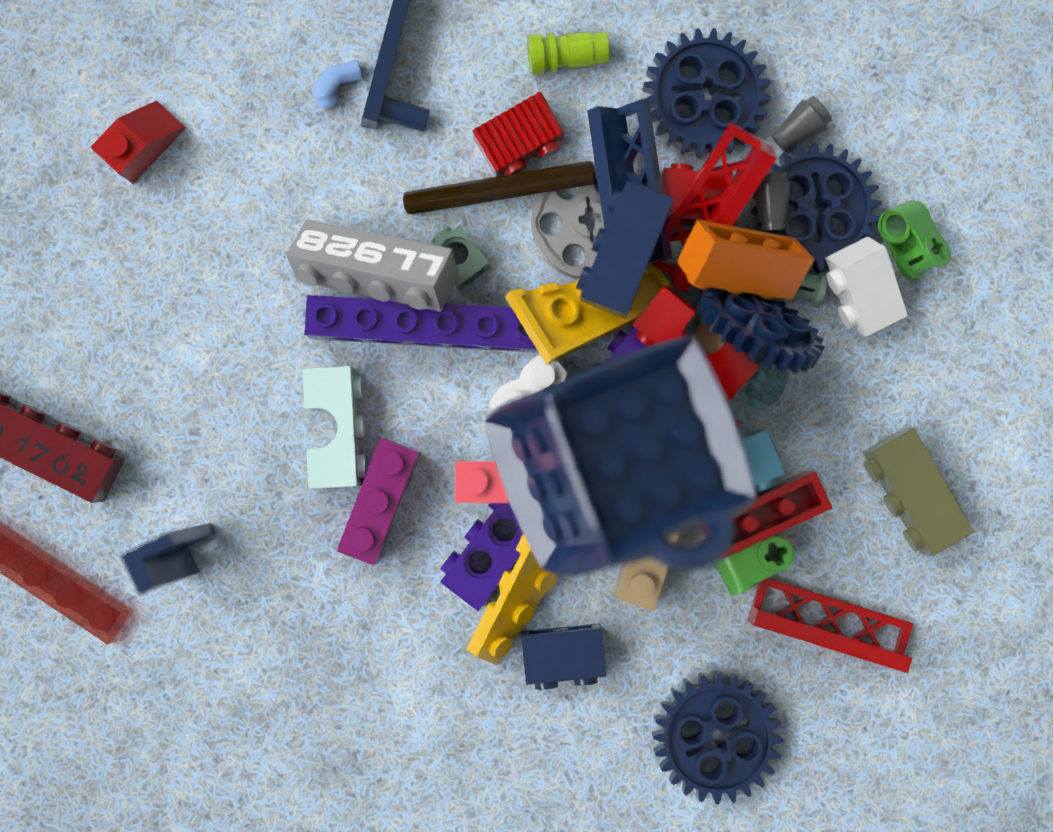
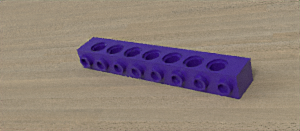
(476, 585)

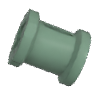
(812, 289)

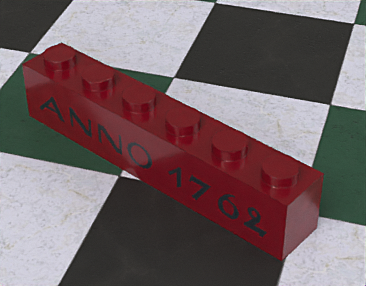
(56, 452)

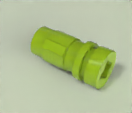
(566, 51)

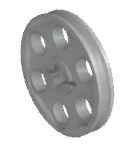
(572, 232)

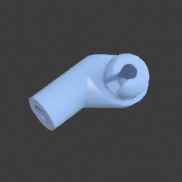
(331, 79)

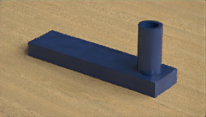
(377, 104)

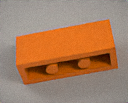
(744, 261)

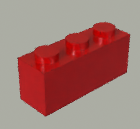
(778, 510)

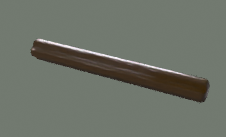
(499, 187)

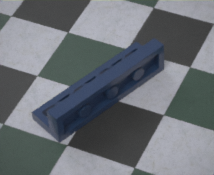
(614, 157)
(165, 558)

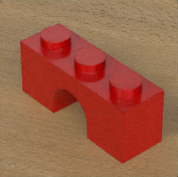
(668, 319)

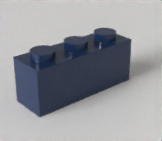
(624, 249)

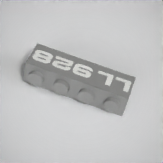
(373, 265)

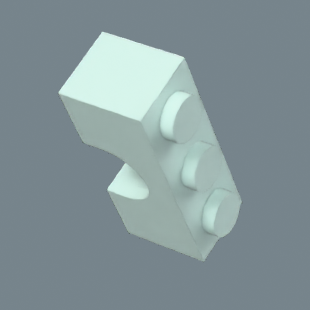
(340, 461)

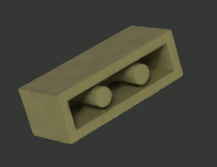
(916, 492)

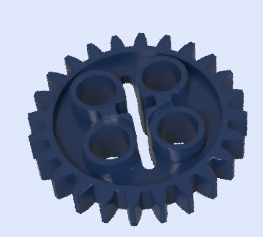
(708, 58)
(851, 208)
(762, 329)
(734, 768)

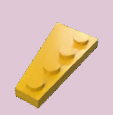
(564, 324)
(520, 594)

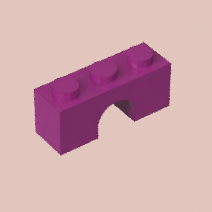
(378, 501)

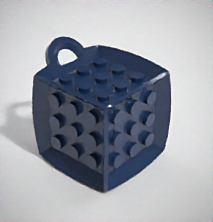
(624, 462)

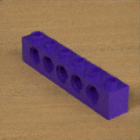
(403, 325)

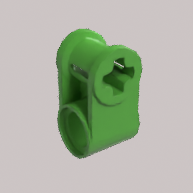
(914, 240)
(750, 567)

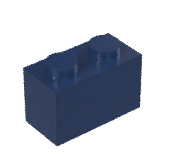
(563, 655)

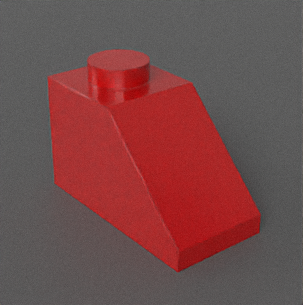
(138, 140)

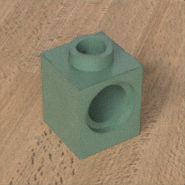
(476, 262)

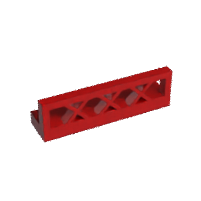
(729, 203)
(827, 638)

